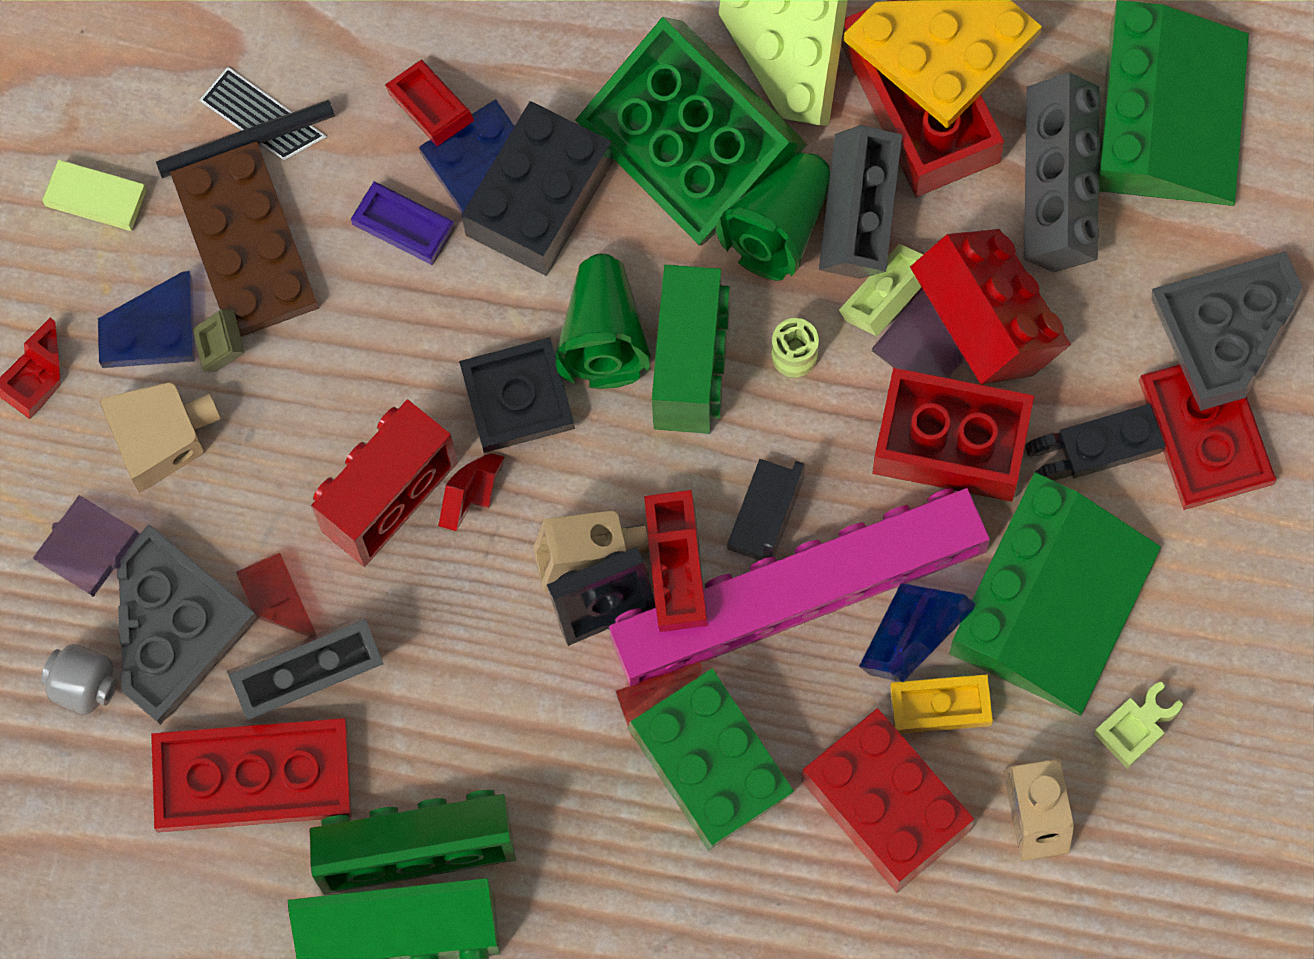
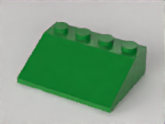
(1172, 105)
(688, 127)
(1055, 595)

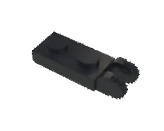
(1100, 443)

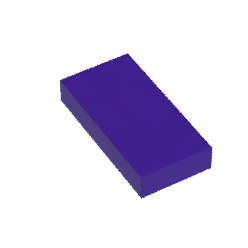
(402, 223)

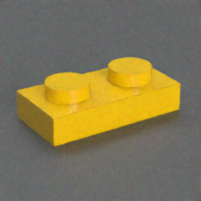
(941, 704)

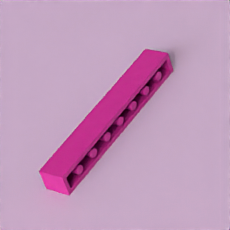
(807, 584)

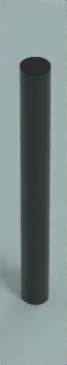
(260, 133)

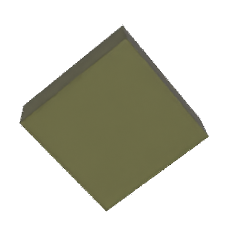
(218, 340)

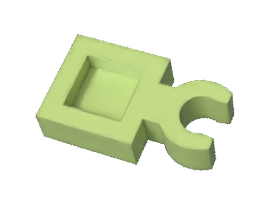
(1135, 729)

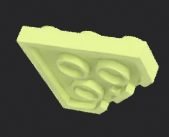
(790, 51)

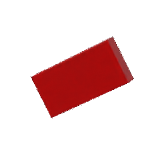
(429, 102)

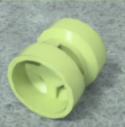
(793, 358)

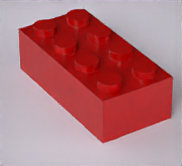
(928, 150)

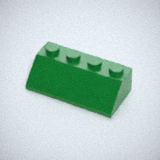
(411, 843)
(398, 923)

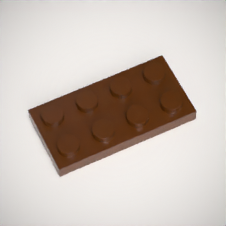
(244, 238)

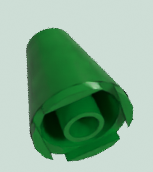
(777, 217)
(602, 328)

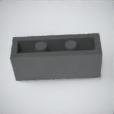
(860, 202)
(305, 667)

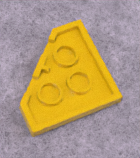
(943, 48)

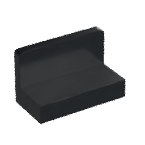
(766, 509)

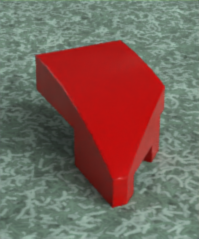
(35, 374)
(469, 486)

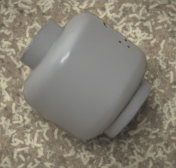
(79, 678)

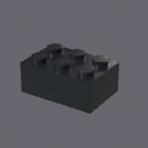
(537, 188)

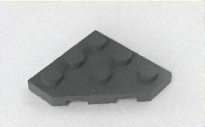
(1228, 324)
(171, 623)

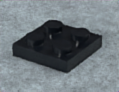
(516, 395)
(594, 596)

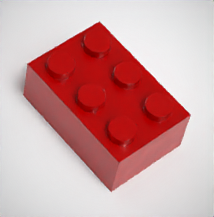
(990, 305)
(953, 434)
(384, 481)
(887, 800)

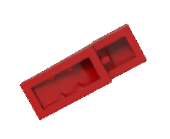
(675, 561)

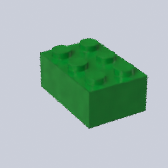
(690, 349)
(710, 759)

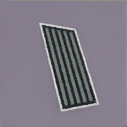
(249, 106)

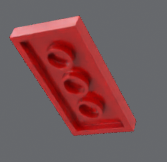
(250, 775)

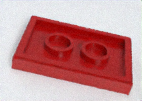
(1207, 450)

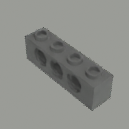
(1062, 172)

